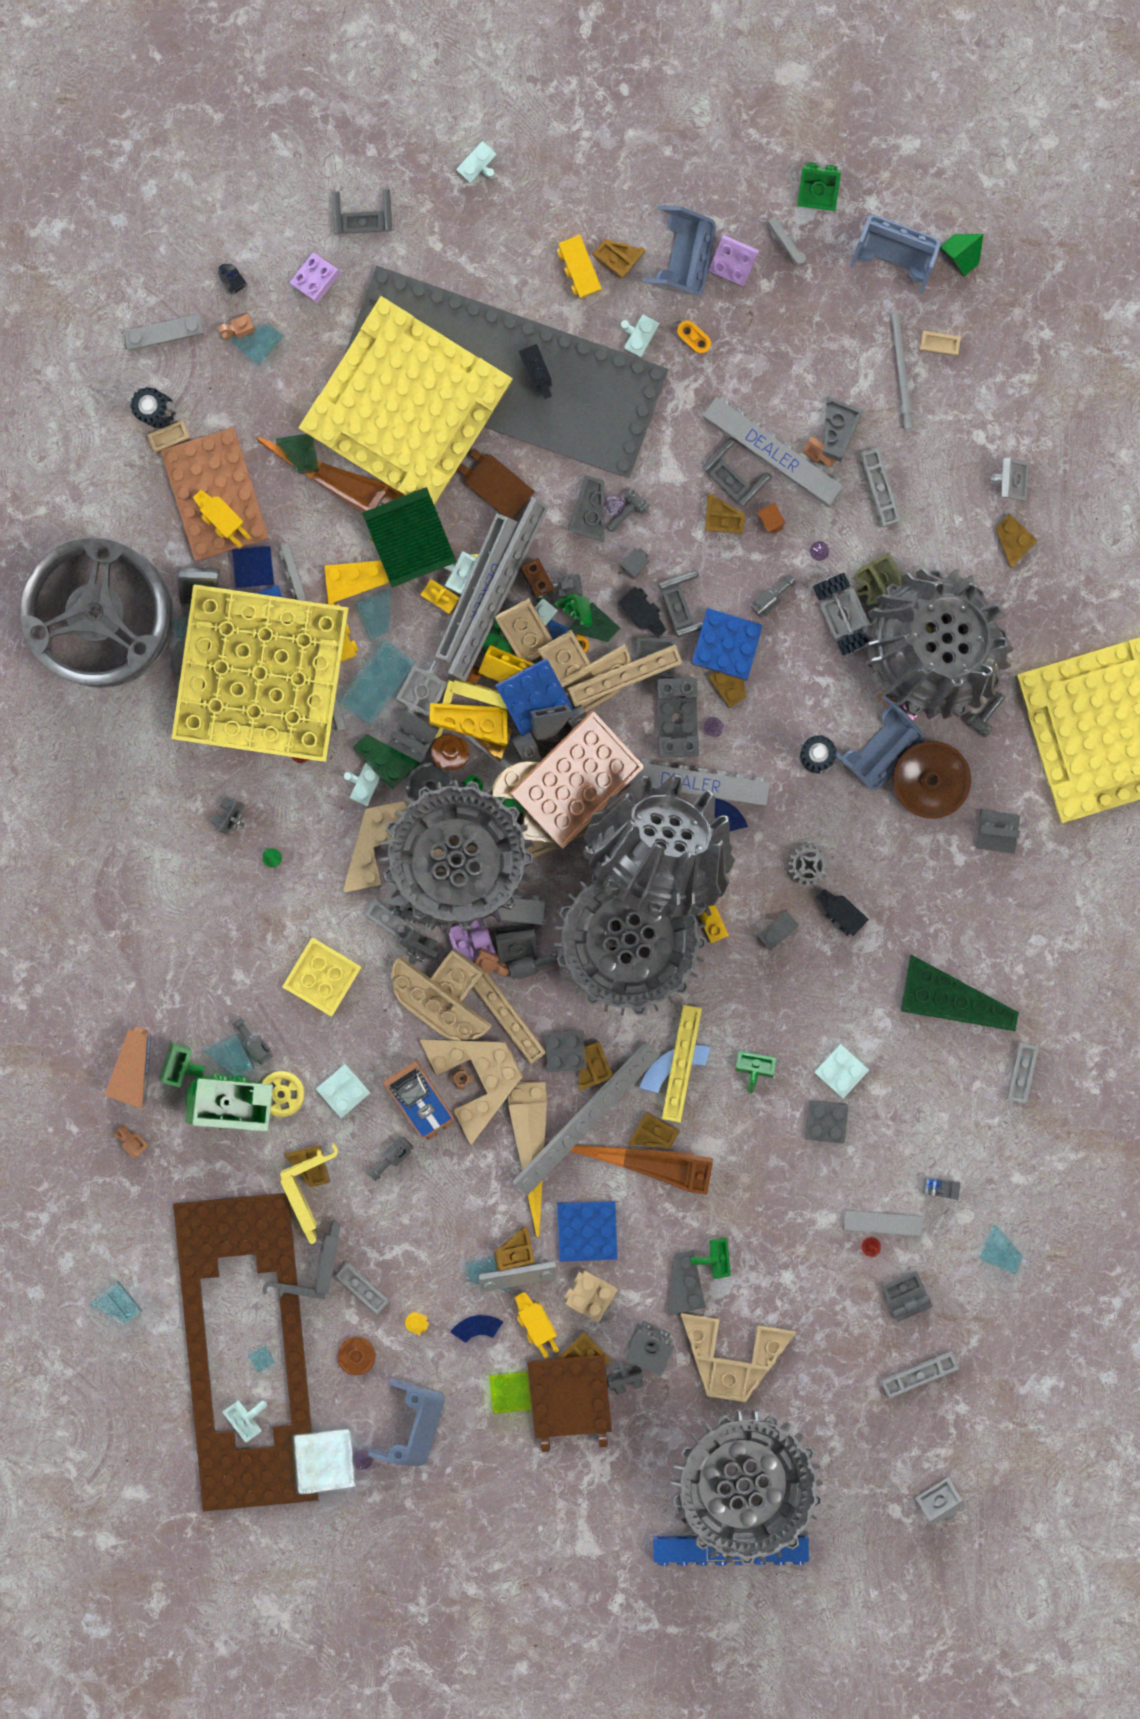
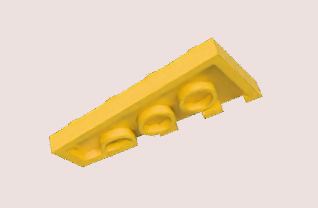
(353, 578)
(475, 721)

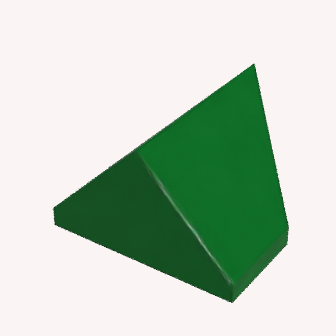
(964, 251)
(577, 607)

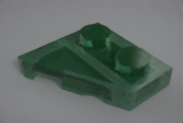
(300, 451)
(602, 628)

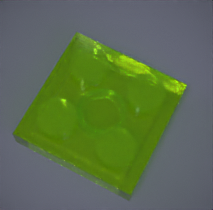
(510, 1392)

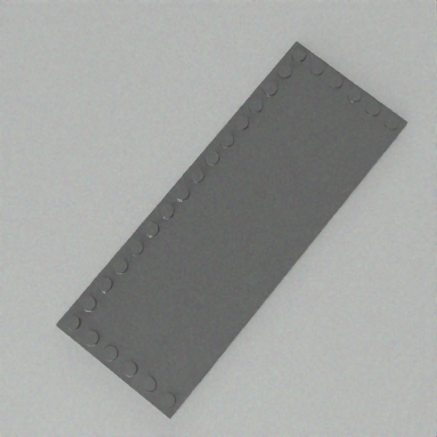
(598, 393)

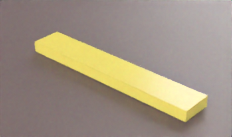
(681, 1063)

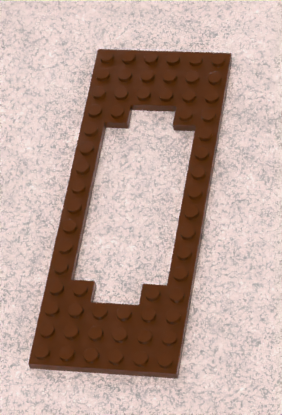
(227, 1229)

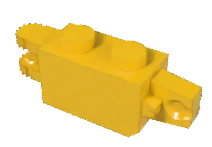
(222, 516)
(536, 1322)

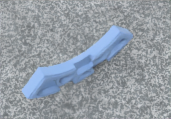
(662, 1066)

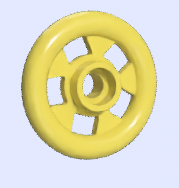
(295, 1084)

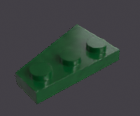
(386, 761)

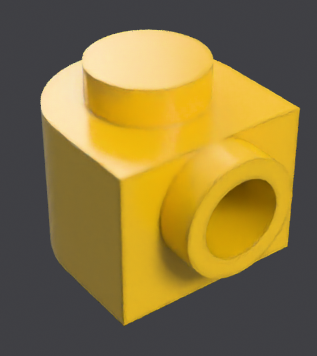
(416, 1322)

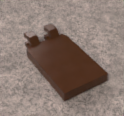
(496, 484)

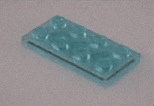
(377, 682)

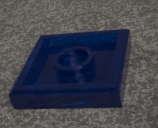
(253, 567)

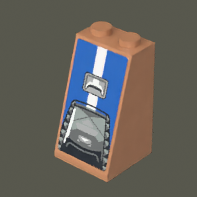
(131, 1070)
(419, 1100)

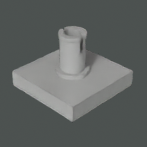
(1013, 480)
(940, 1502)

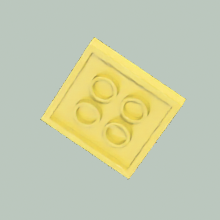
(322, 976)

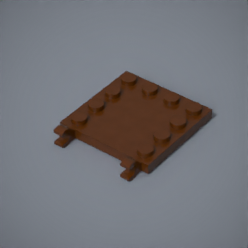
(569, 1398)

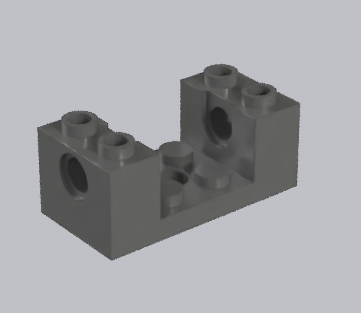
(674, 697)
(536, 750)
(648, 1356)

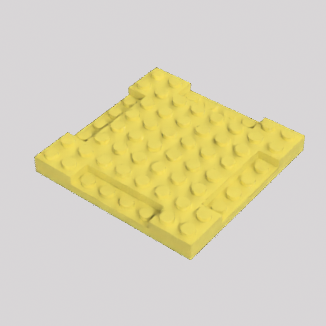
(405, 402)
(260, 673)
(1088, 728)

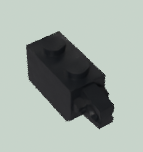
(536, 370)
(642, 612)
(843, 912)

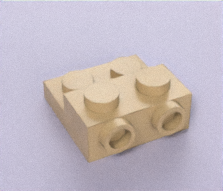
(590, 1295)

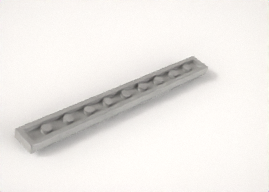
(498, 589)
(299, 593)
(586, 1118)

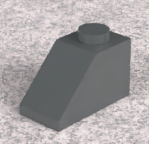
(635, 562)
(549, 721)
(778, 930)

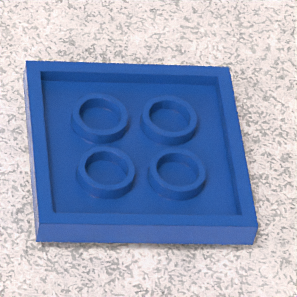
(727, 644)
(530, 691)
(587, 1231)

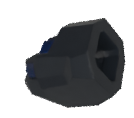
(231, 278)

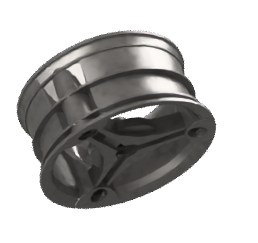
(103, 598)

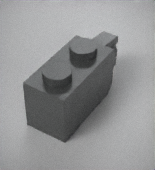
(567, 585)

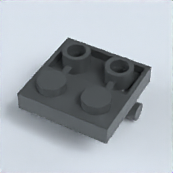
(906, 1296)

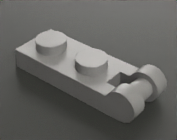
(786, 241)

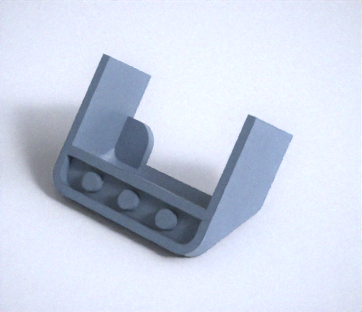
(899, 246)
(690, 251)
(879, 757)
(429, 1407)

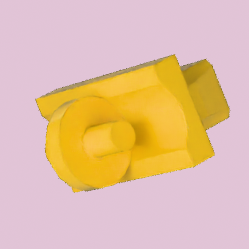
(440, 596)

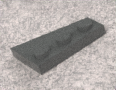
(839, 427)
(589, 510)
(686, 1286)

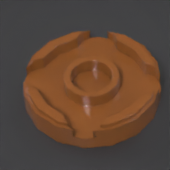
(450, 752)
(356, 1355)

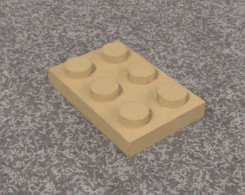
(524, 629)

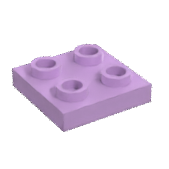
(733, 260)
(315, 277)
(471, 941)

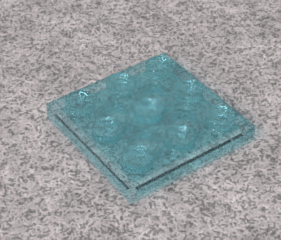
(323, 1461)

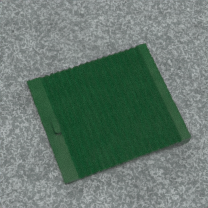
(409, 537)

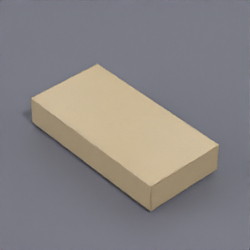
(940, 343)
(168, 436)

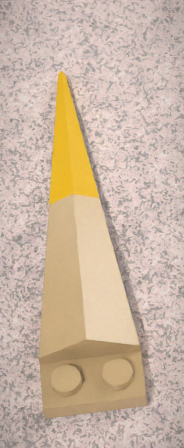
(528, 1116)

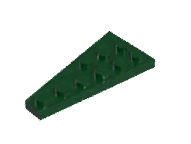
(945, 997)

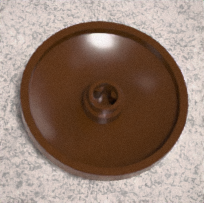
(932, 779)

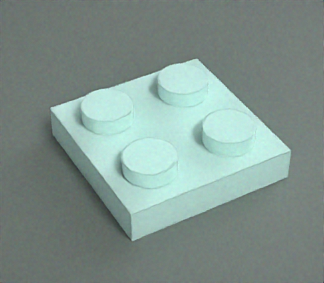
(841, 1071)
(343, 1090)

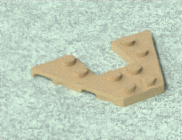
(363, 867)
(495, 1068)
(728, 1377)

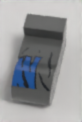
(941, 1188)

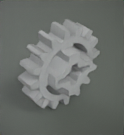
(816, 858)

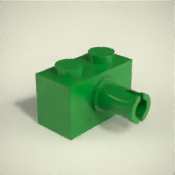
(177, 1064)

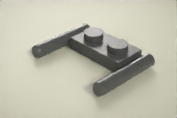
(362, 221)
(729, 479)
(677, 606)
(408, 914)

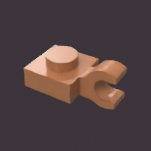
(240, 327)
(814, 451)
(489, 961)
(133, 1144)

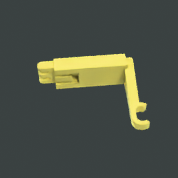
(472, 691)
(296, 1195)

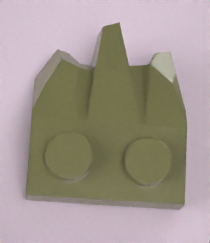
(877, 577)

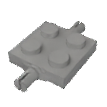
(422, 689)

